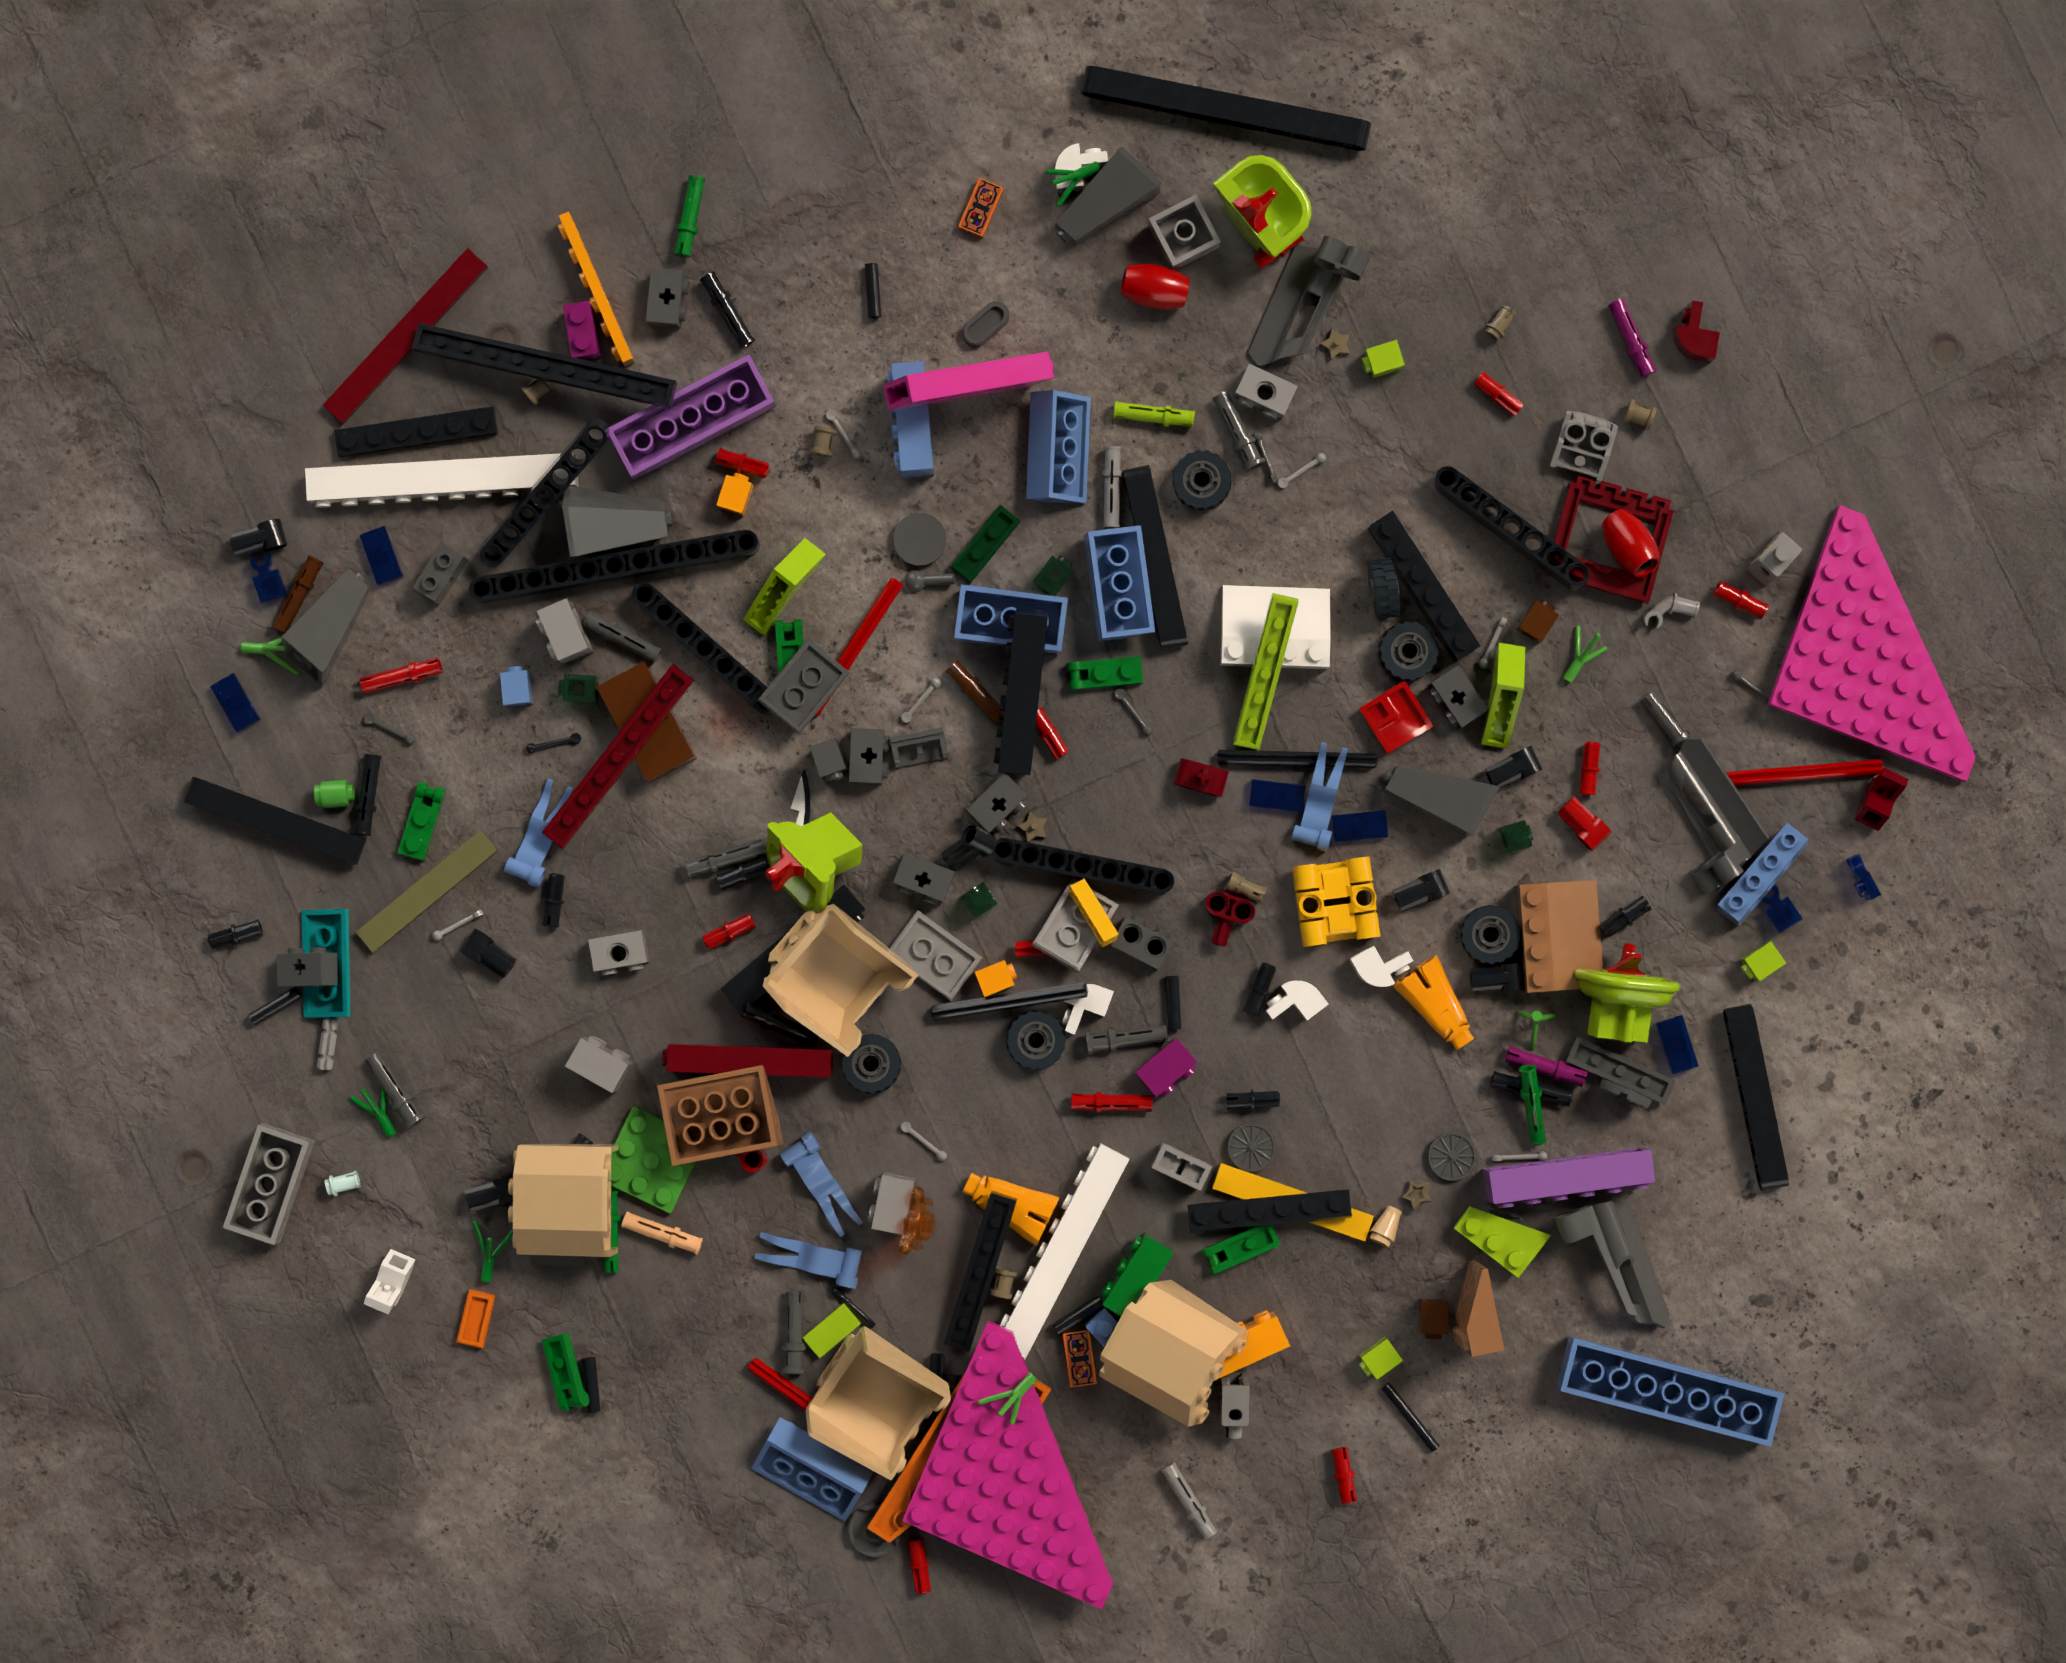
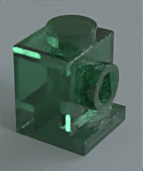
(1050, 585)
(567, 686)
(1516, 836)
(979, 900)

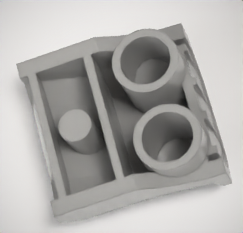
(1584, 444)

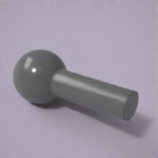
(917, 580)

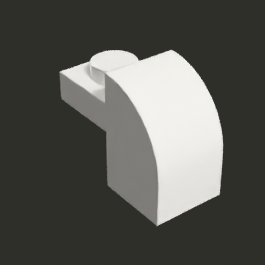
(1072, 160)
(1374, 971)
(1301, 994)
(1096, 1002)
(390, 1282)

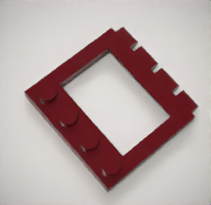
(1608, 498)

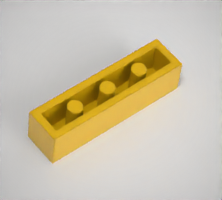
(1093, 912)

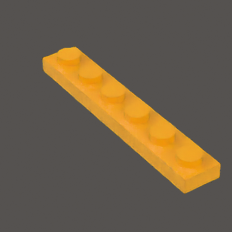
(590, 279)

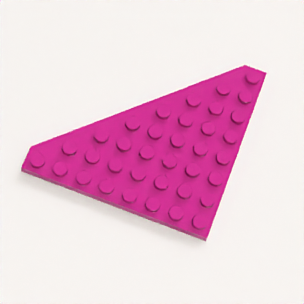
(1862, 661)
(1006, 1484)

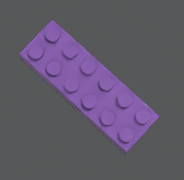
(695, 417)
(1569, 1175)

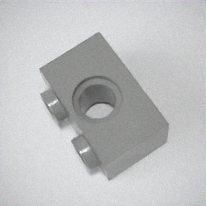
(1256, 378)
(602, 952)

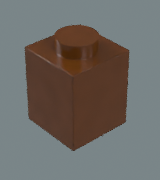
(1538, 621)
(1433, 1317)

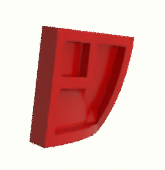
(1396, 717)

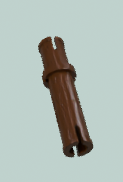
(299, 590)
(976, 692)

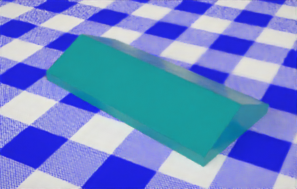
(330, 930)

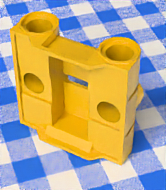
(1333, 882)

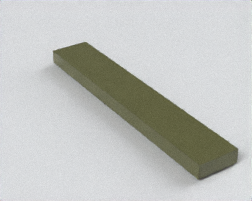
(427, 891)

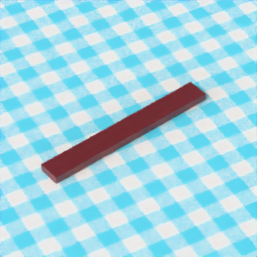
(399, 340)
(618, 756)

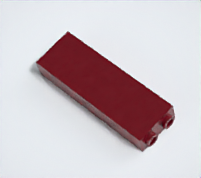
(727, 1058)

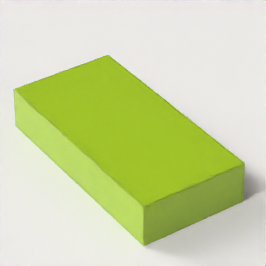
(831, 1330)

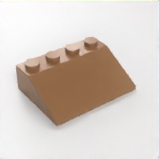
(1558, 933)
(719, 1115)
(1476, 1315)

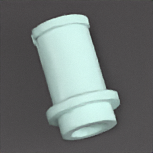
(342, 1183)

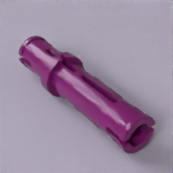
(1633, 340)
(1557, 1070)

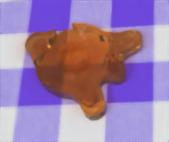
(918, 1223)

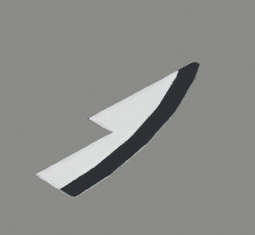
(802, 800)

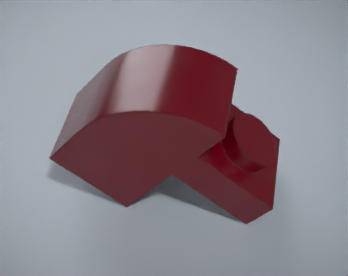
(1692, 341)
(1880, 798)

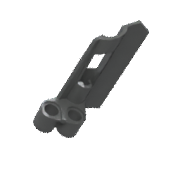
(1308, 280)
(1731, 830)
(1619, 1247)

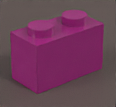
(582, 331)
(1166, 1067)

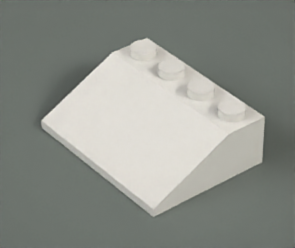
(1244, 616)

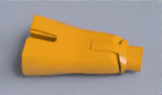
(1434, 999)
(1031, 1209)

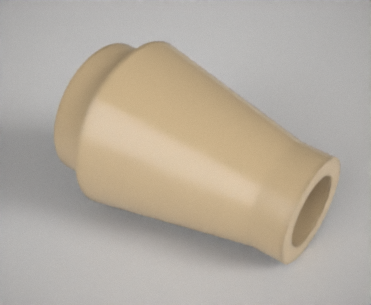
(1386, 1227)

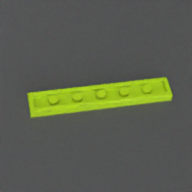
(1265, 671)

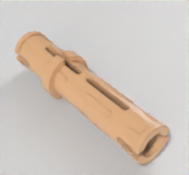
(663, 1233)

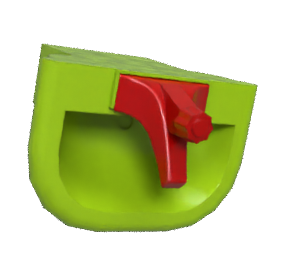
(1264, 203)
(809, 858)
(1624, 998)

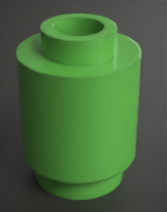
(334, 793)

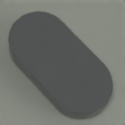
(985, 324)

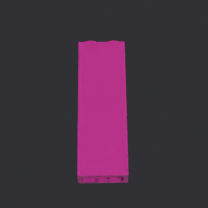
(968, 381)

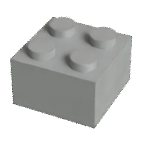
(1184, 232)
(564, 632)
(599, 1063)
(892, 1202)

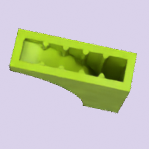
(783, 585)
(1505, 695)

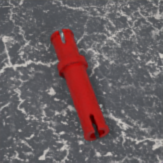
(398, 676)
(1107, 1102)

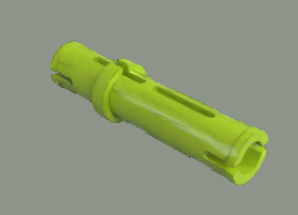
(1161, 415)

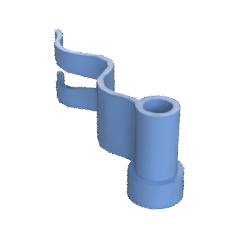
(1320, 803)
(535, 844)
(818, 1178)
(816, 1259)

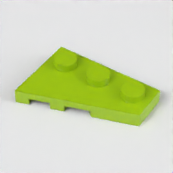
(1502, 1239)

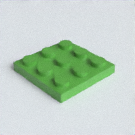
(644, 1162)

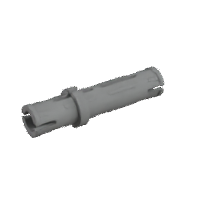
(1112, 454)
(1190, 1503)

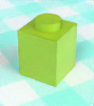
(1383, 359)
(1761, 961)
(1379, 1358)

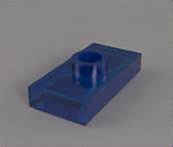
(381, 555)
(235, 703)
(1277, 795)
(1359, 826)
(1677, 1044)

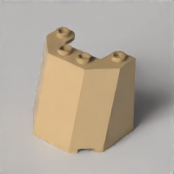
(831, 974)
(562, 1199)
(1171, 1350)
(873, 1402)

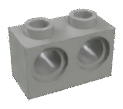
(1181, 1166)

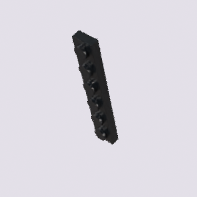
(416, 431)
(1269, 1211)
(980, 1271)

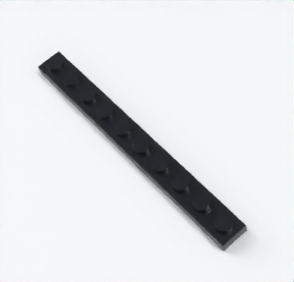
(544, 365)

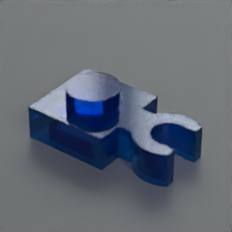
(268, 583)
(1864, 883)
(1781, 912)

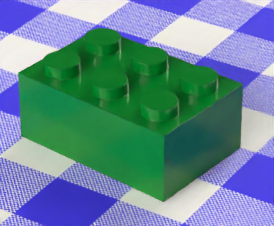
(1135, 1273)

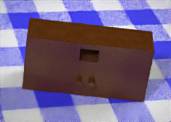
(668, 746)

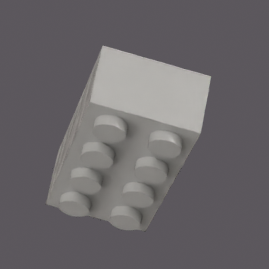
(268, 1184)

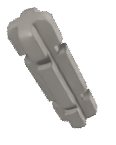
(327, 1043)

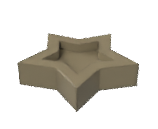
(1336, 344)
(1033, 826)
(1418, 1194)

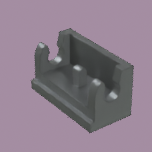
(919, 747)

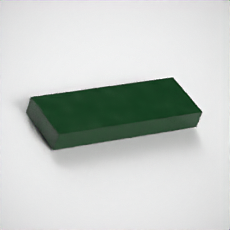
(985, 544)

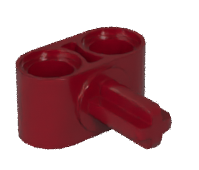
(1201, 777)
(1227, 916)

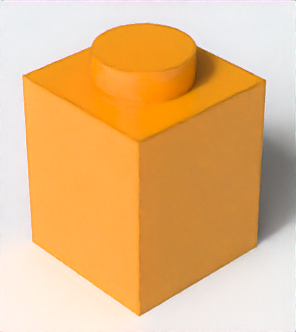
(735, 494)
(996, 977)

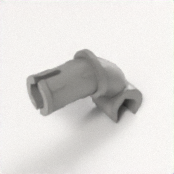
(1671, 604)

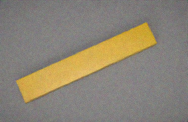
(1250, 1186)

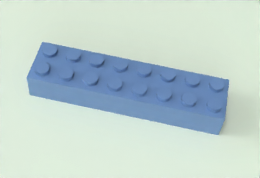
(1670, 1391)

